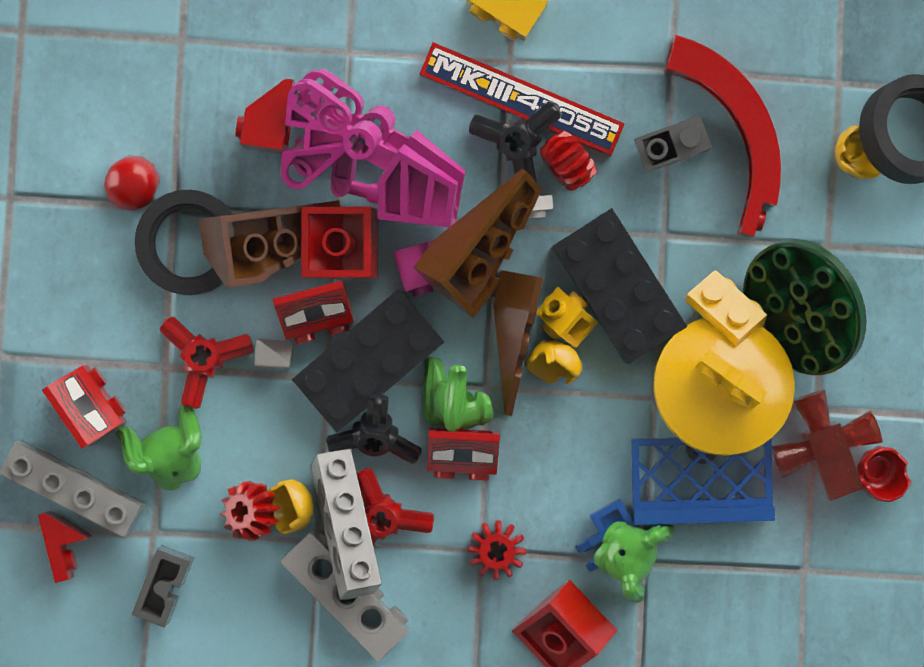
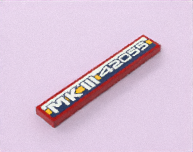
(519, 97)

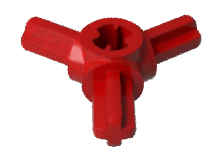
(189, 347)
(396, 517)

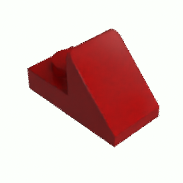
(56, 534)

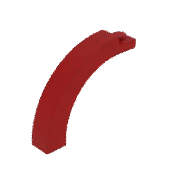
(744, 105)

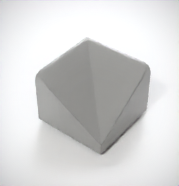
(273, 353)

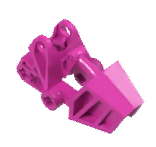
(418, 177)

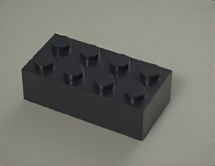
(619, 286)
(367, 360)

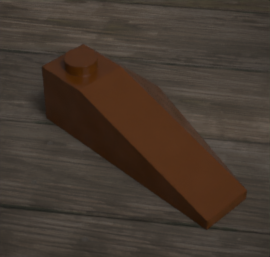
(253, 244)
(469, 253)
(514, 314)

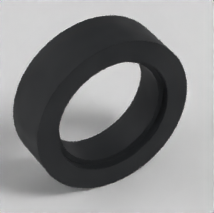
(875, 134)
(146, 241)

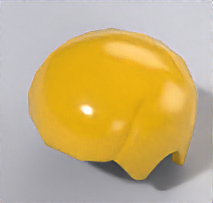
(851, 156)
(554, 360)
(295, 506)

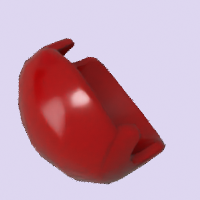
(131, 183)
(883, 474)

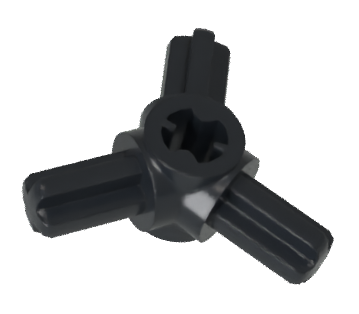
(529, 130)
(375, 433)

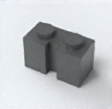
(156, 599)

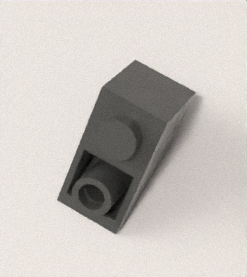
(673, 143)

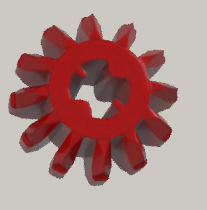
(568, 161)
(249, 511)
(485, 547)

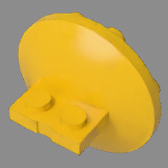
(722, 393)

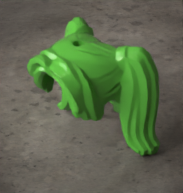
(449, 401)
(166, 454)
(639, 555)

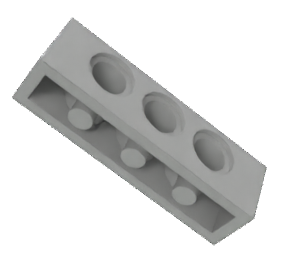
(72, 488)
(345, 524)
(375, 639)

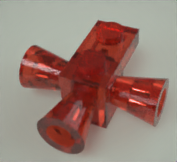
(827, 445)

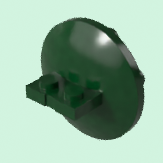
(808, 304)

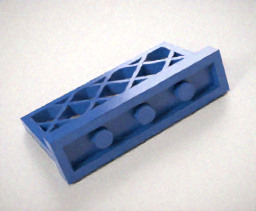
(694, 509)

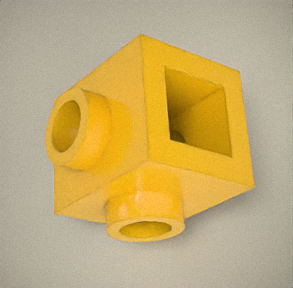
(566, 317)

